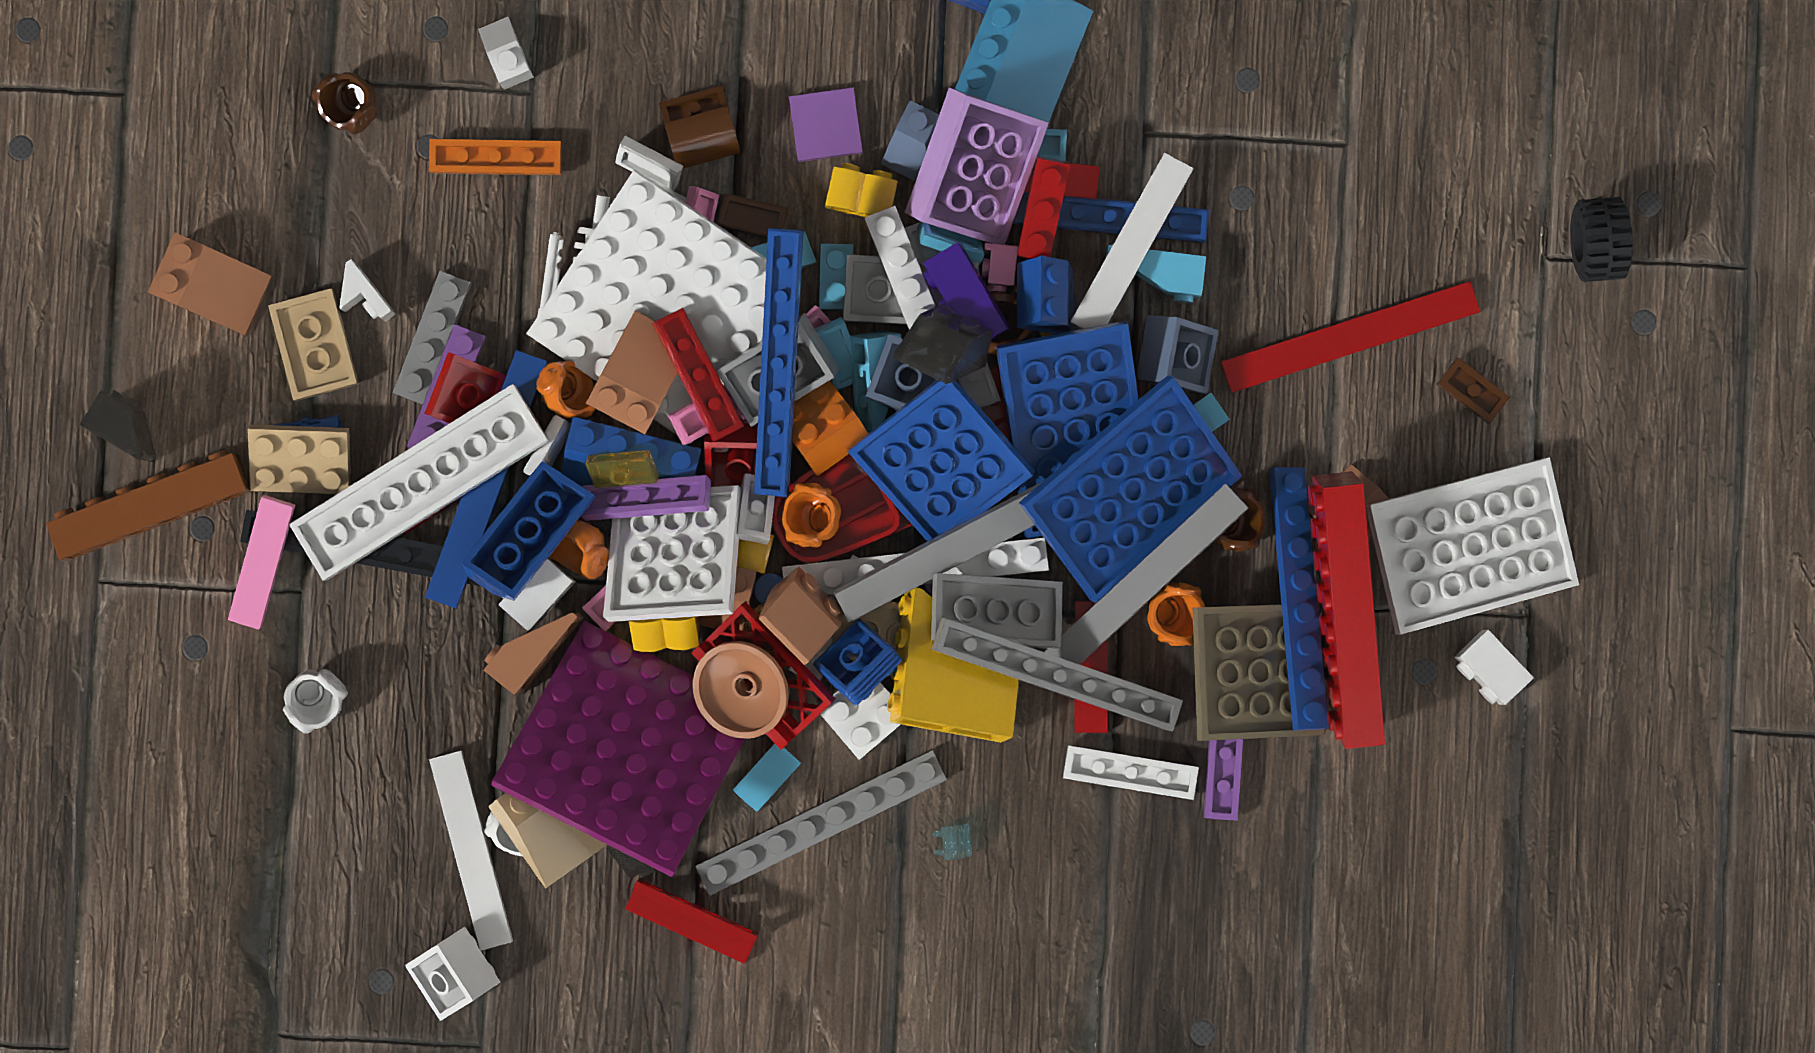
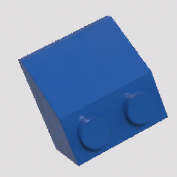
(1045, 295)

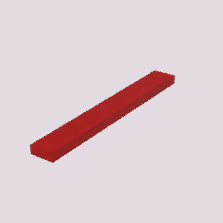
(1350, 337)

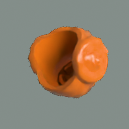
(565, 389)
(810, 515)
(582, 551)
(1172, 613)

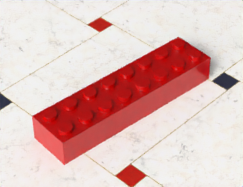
(1347, 609)

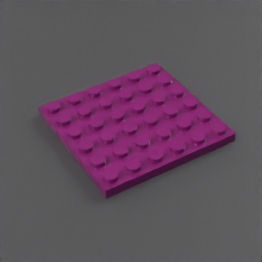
(620, 751)

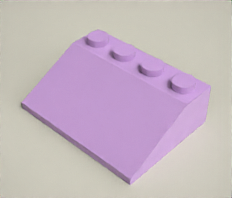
(976, 167)

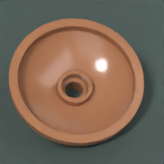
(726, 697)

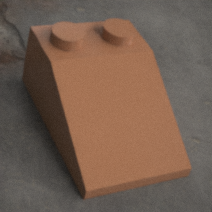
(210, 284)
(635, 376)
(523, 658)

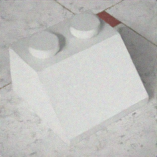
(452, 973)

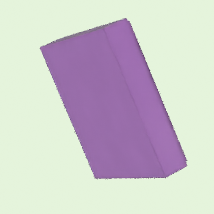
(825, 124)

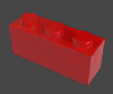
(1043, 207)

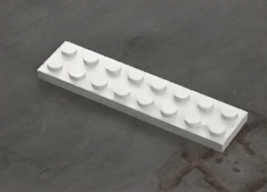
(419, 482)

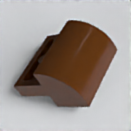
(699, 127)

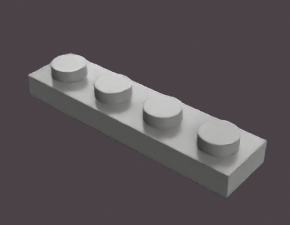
(432, 336)

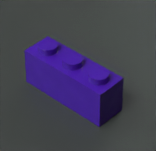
(964, 288)

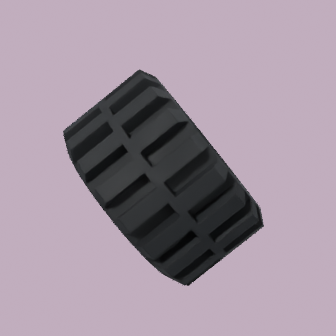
(1601, 239)

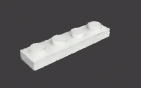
(900, 263)
(1130, 772)

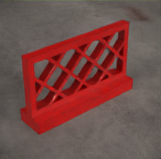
(788, 727)

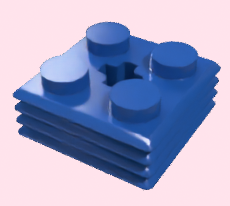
(857, 661)

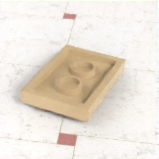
(313, 344)
(299, 459)

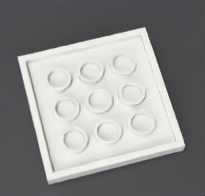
(675, 562)

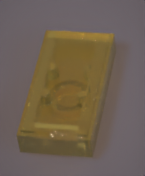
(622, 469)

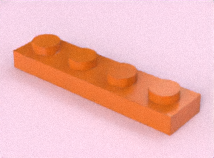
(495, 157)

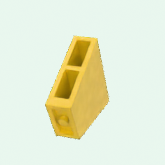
(942, 690)

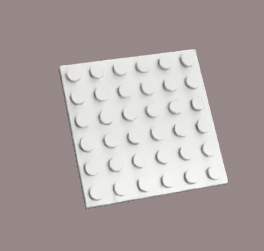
(655, 259)

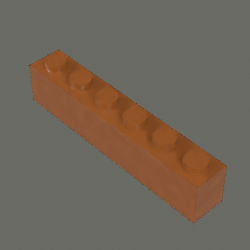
(148, 506)

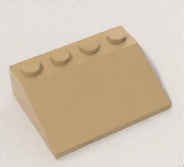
(544, 841)

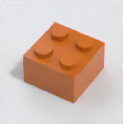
(825, 427)

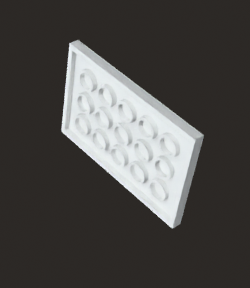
(1472, 545)

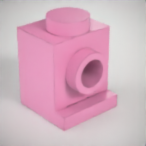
(1000, 267)

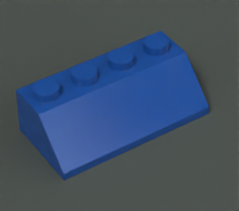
(594, 438)
(526, 532)

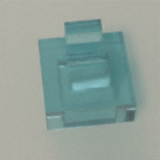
(955, 841)

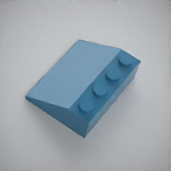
(1024, 53)

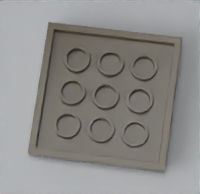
(1242, 674)

